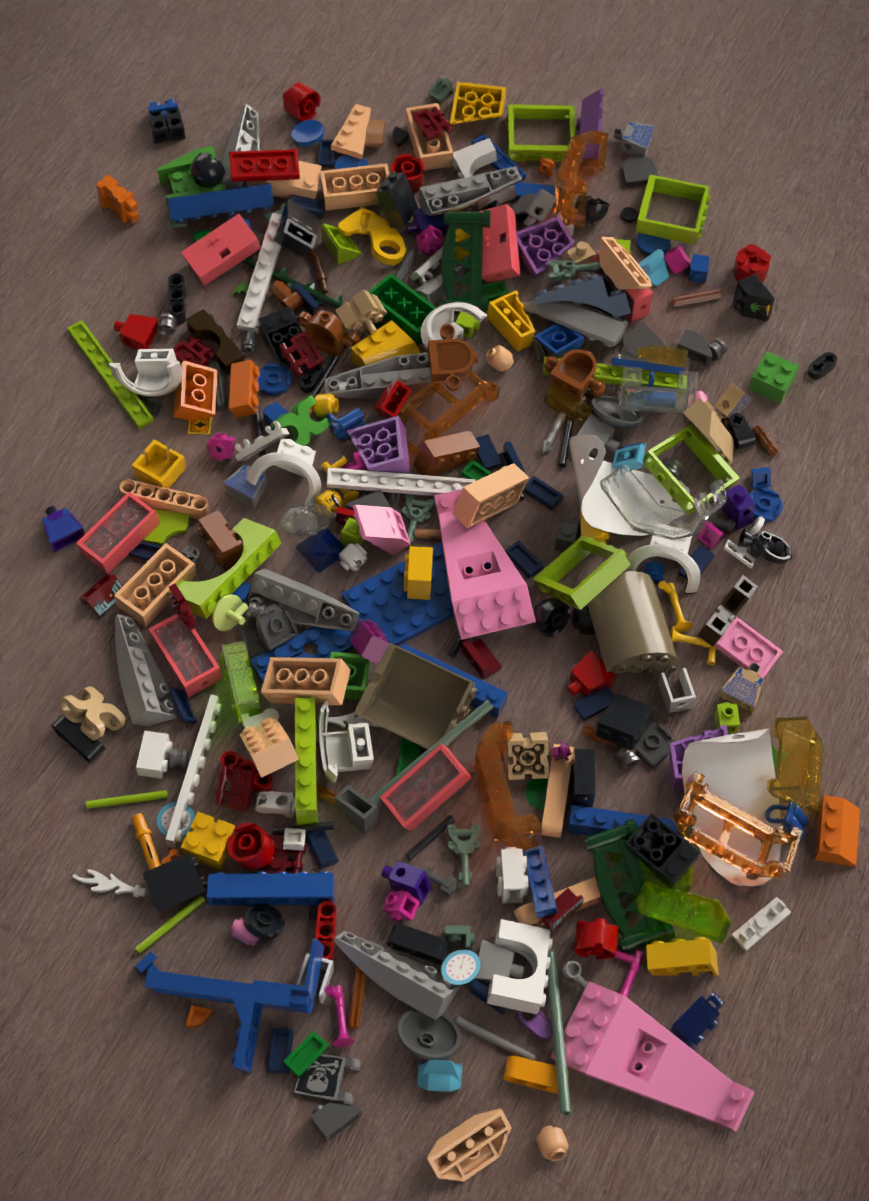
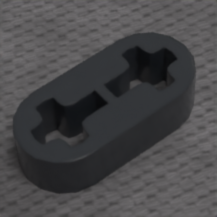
(820, 363)
(307, 375)

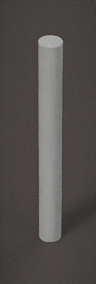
(494, 1039)

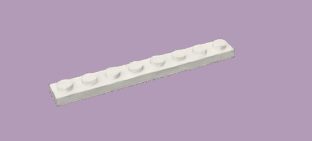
(261, 277)
(393, 482)
(192, 778)

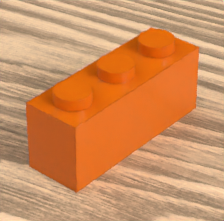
(244, 388)

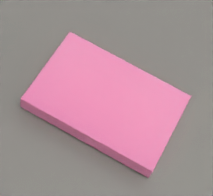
(747, 646)

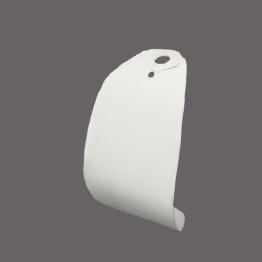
(593, 502)
(738, 773)

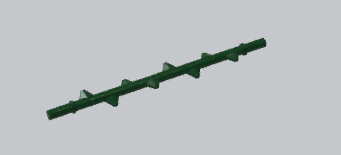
(319, 297)

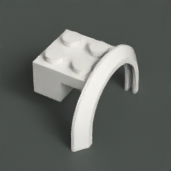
(445, 315)
(157, 373)
(291, 458)
(670, 549)
(344, 749)

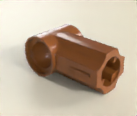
(285, 295)

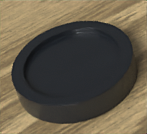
(629, 214)

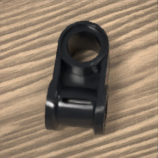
(740, 431)

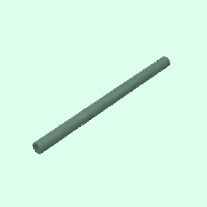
(445, 740)
(558, 1036)

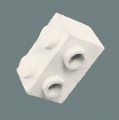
(153, 754)

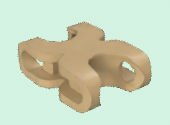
(91, 713)

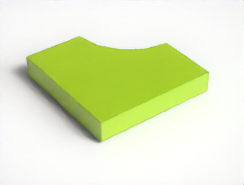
(170, 525)

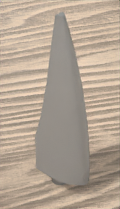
(434, 288)

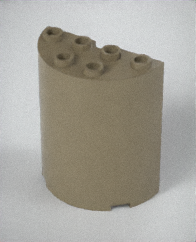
(632, 626)
(415, 697)

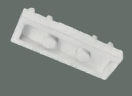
(423, 271)
(261, 442)
(761, 924)

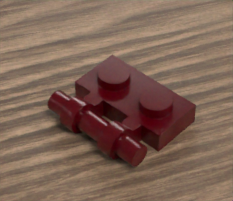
(428, 126)
(306, 351)
(187, 352)
(181, 606)
(240, 787)
(281, 857)

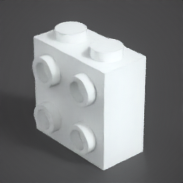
(511, 875)

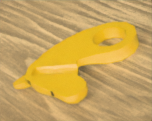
(380, 233)

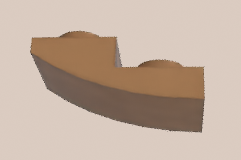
(375, 133)

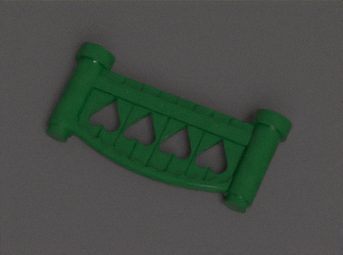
(472, 224)
(648, 928)

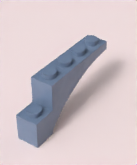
(589, 292)

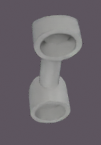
(573, 970)

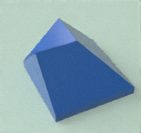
(560, 339)

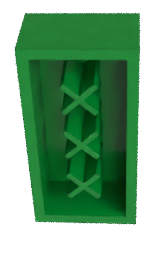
(403, 306)

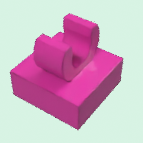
(710, 535)

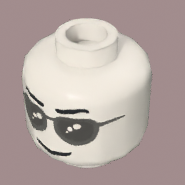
(352, 557)

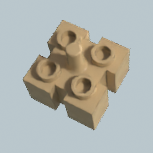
(361, 312)
(527, 756)

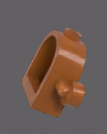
(327, 332)
(450, 358)
(575, 374)

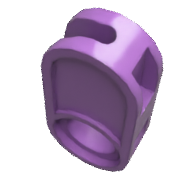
(539, 1026)

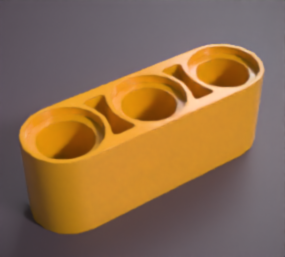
(531, 1074)

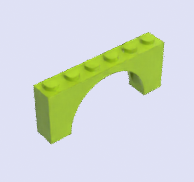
(258, 545)
(305, 767)

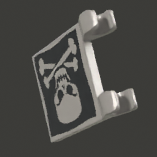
(325, 1078)

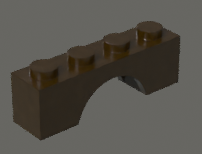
(205, 328)
(727, 610)

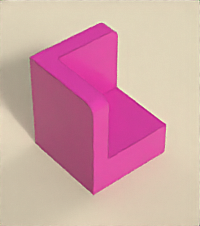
(677, 259)
(356, 464)

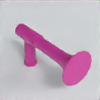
(635, 962)
(343, 1038)

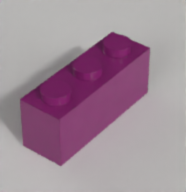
(369, 640)

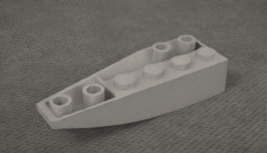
(243, 138)
(465, 191)
(582, 319)
(373, 379)
(301, 601)
(140, 676)
(401, 976)

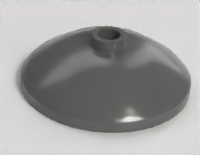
(609, 411)
(428, 1037)

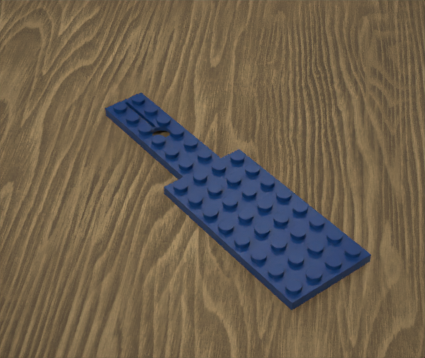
(383, 602)

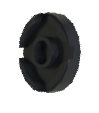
(263, 921)

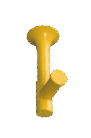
(348, 495)
(682, 625)
(677, 637)

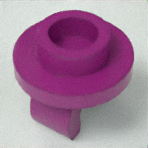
(560, 752)

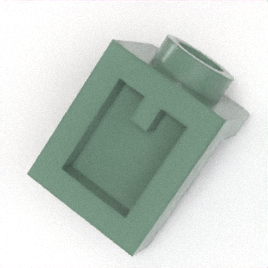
(441, 89)
(457, 933)

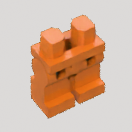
(117, 199)

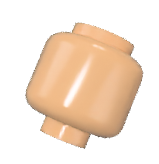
(499, 358)
(552, 1143)

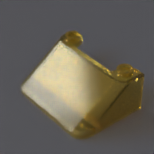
(797, 763)

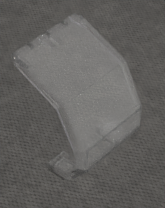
(652, 399)
(649, 517)

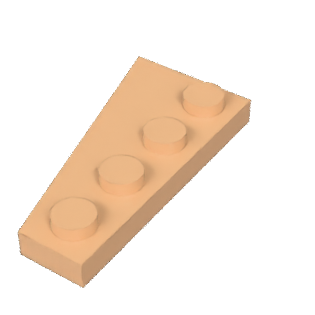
(353, 133)

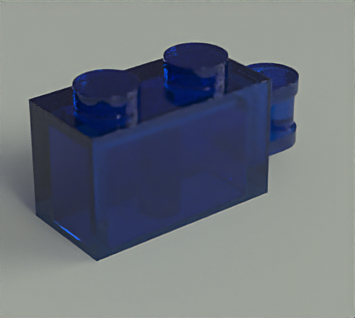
(697, 1020)

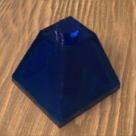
(321, 549)

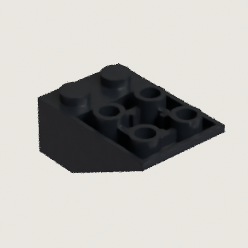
(297, 229)
(279, 329)
(662, 851)

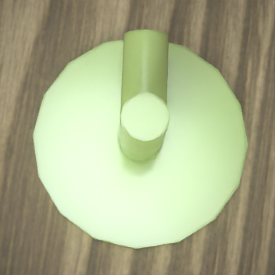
(228, 612)

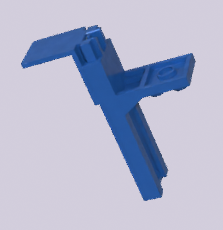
(247, 997)

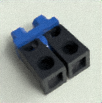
(166, 115)

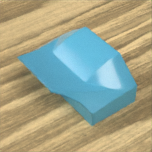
(655, 267)
(629, 456)
(439, 1075)

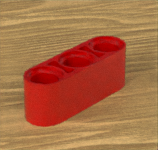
(244, 763)
(327, 923)

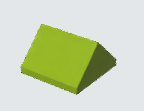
(339, 246)

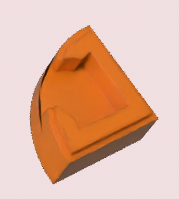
(197, 1016)

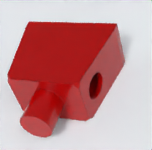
(137, 331)
(390, 402)
(590, 676)

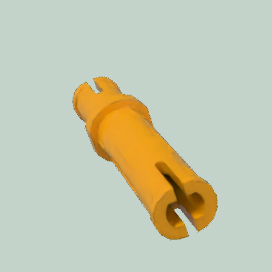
(144, 834)

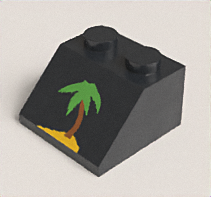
(753, 299)

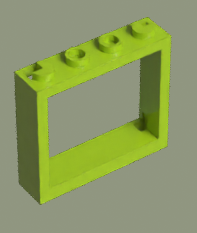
(536, 152)
(678, 189)
(703, 451)
(591, 586)

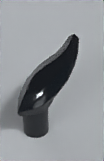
(153, 402)

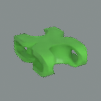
(300, 422)

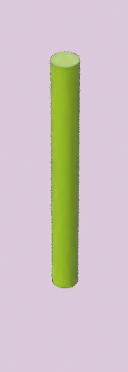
(126, 799)
(170, 924)

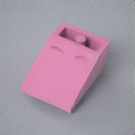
(382, 527)

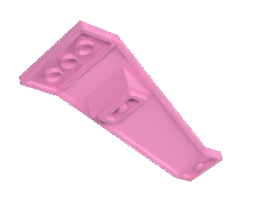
(485, 598)
(611, 1040)

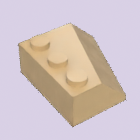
(708, 423)

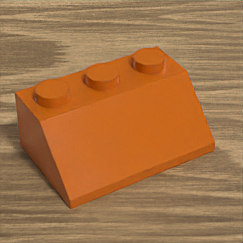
(196, 393)
(837, 831)

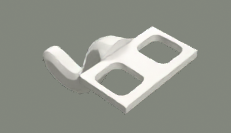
(742, 551)

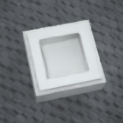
(294, 839)

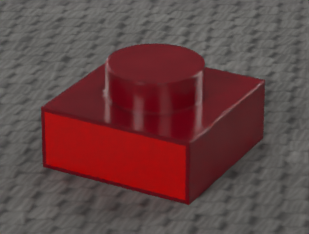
(343, 515)

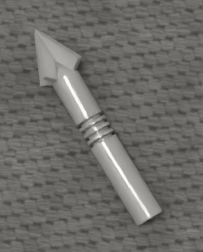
(549, 441)

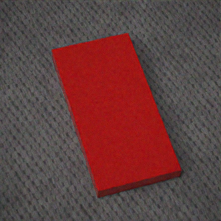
(264, 165)

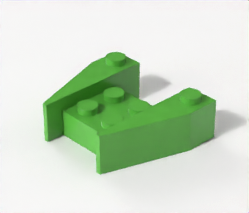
(179, 176)

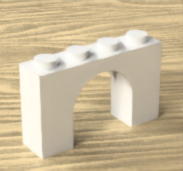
(476, 156)
(534, 945)

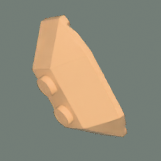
(621, 266)
(470, 1146)

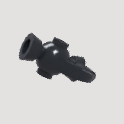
(762, 545)

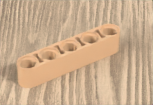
(173, 497)
(556, 796)
(588, 889)

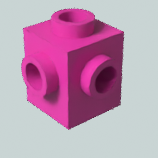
(430, 240)
(225, 442)
(400, 905)

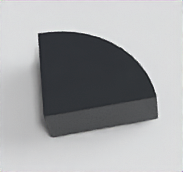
(399, 136)

